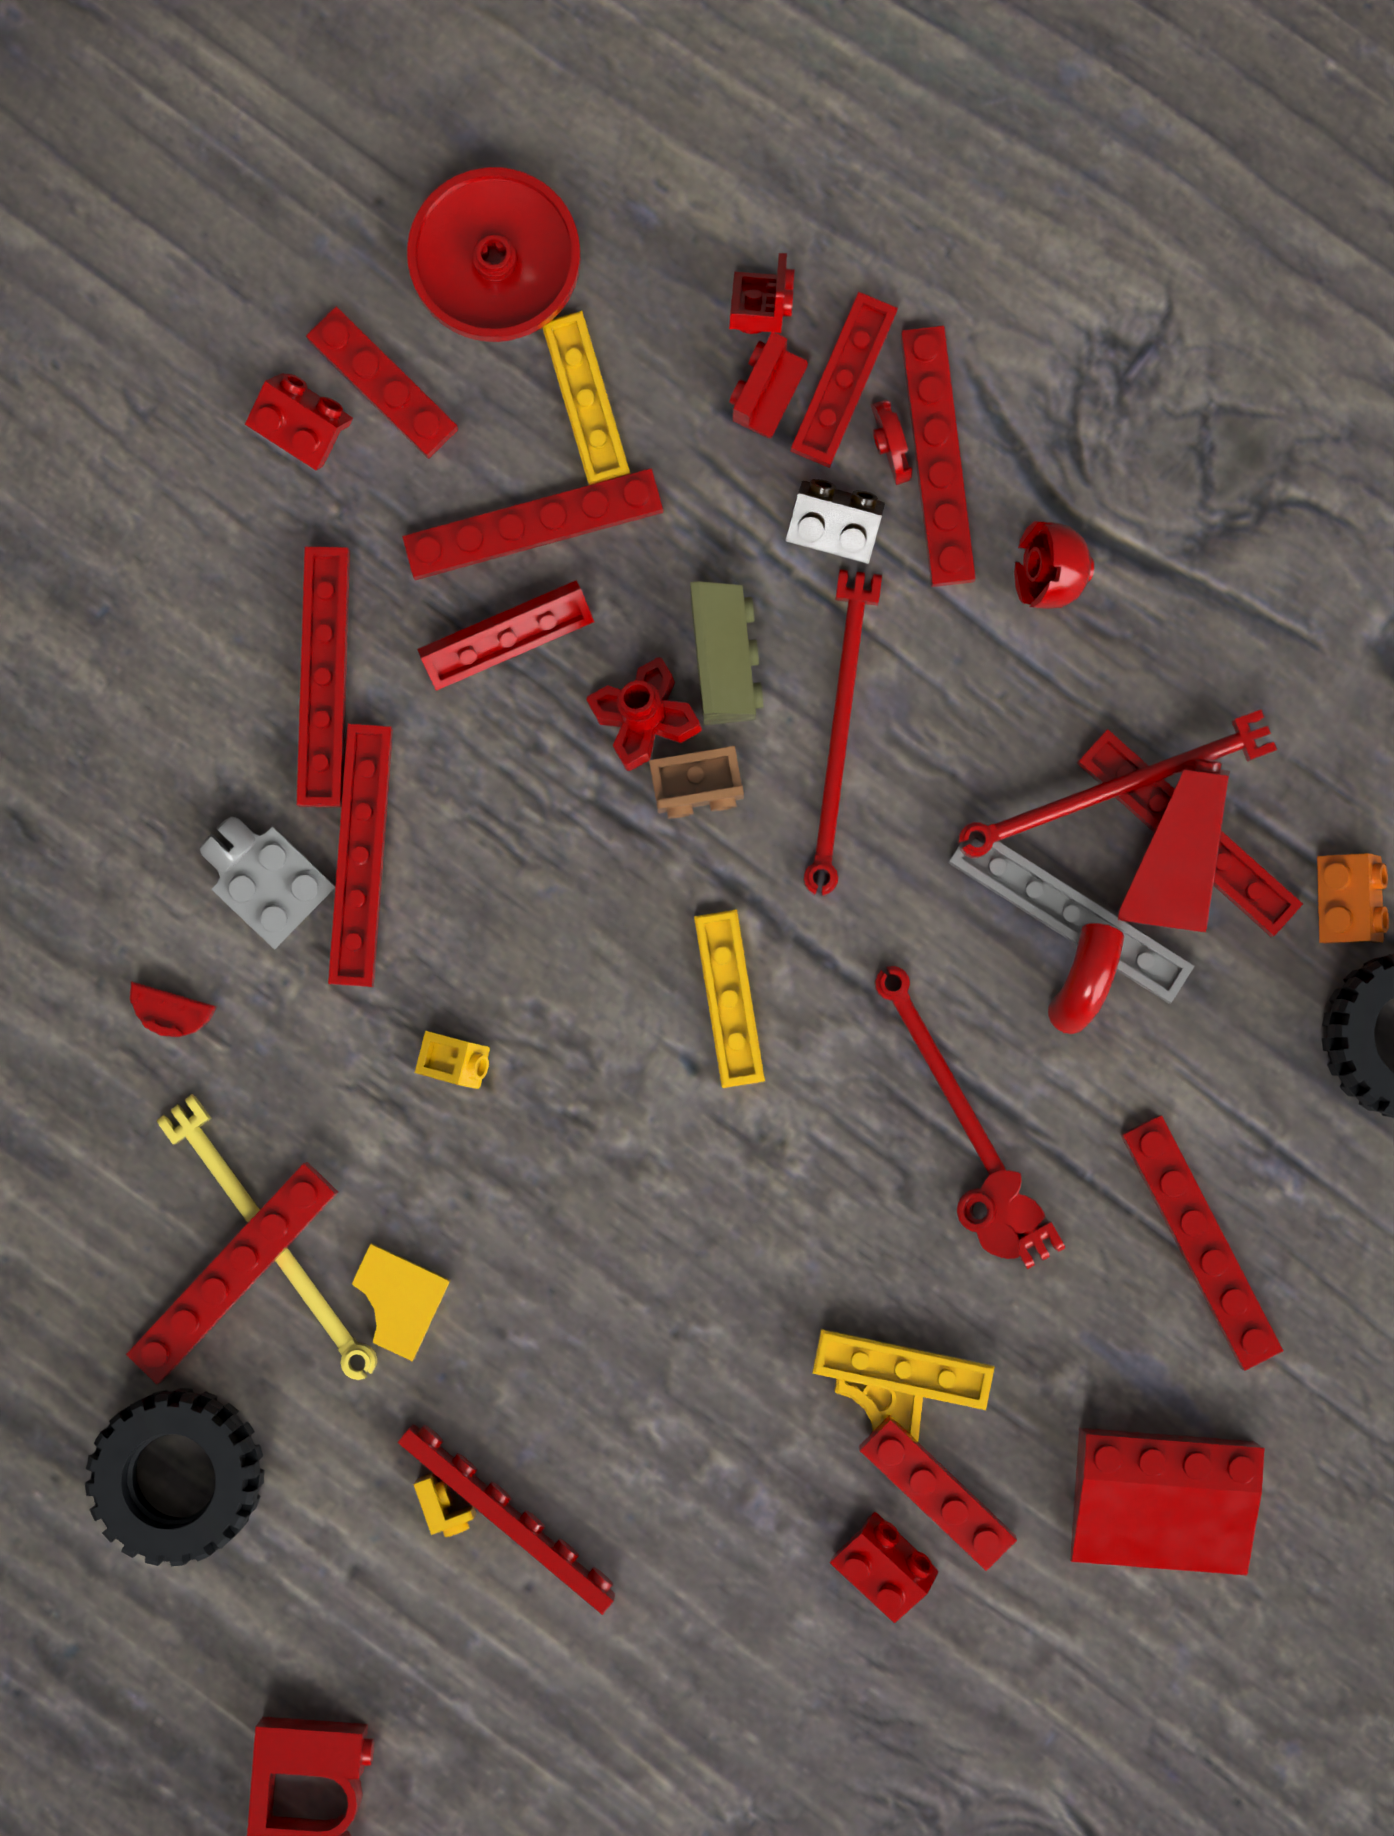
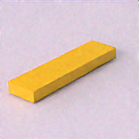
(585, 398)
(729, 998)
(903, 1369)

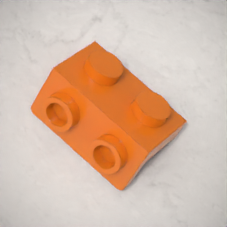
(1352, 898)

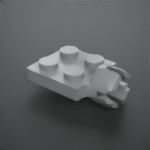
(264, 879)

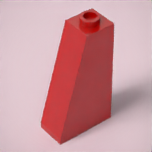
(1180, 863)

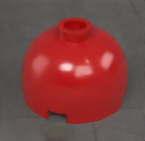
(1053, 566)

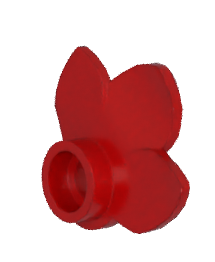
(1006, 1213)

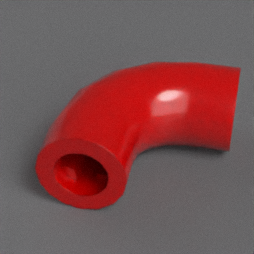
(1088, 978)

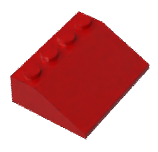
(1166, 1501)

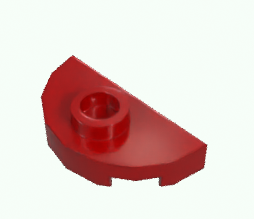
(891, 440)
(168, 1012)

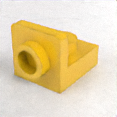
(452, 1060)
(434, 1500)

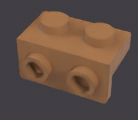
(696, 781)

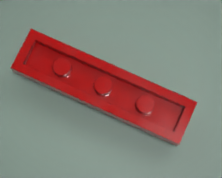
(844, 379)
(382, 382)
(506, 635)
(937, 1493)

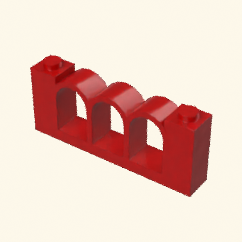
(306, 1749)

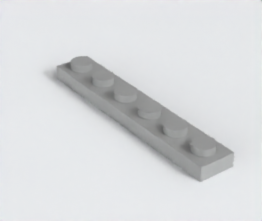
(1068, 910)

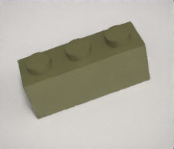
(725, 652)

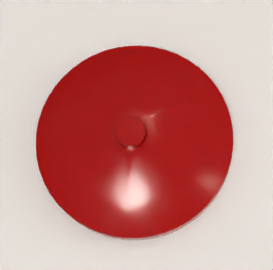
(494, 254)

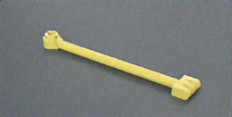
(190, 1128)

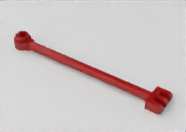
(856, 599)
(1243, 740)
(959, 1104)

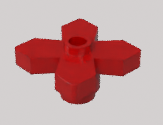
(642, 712)

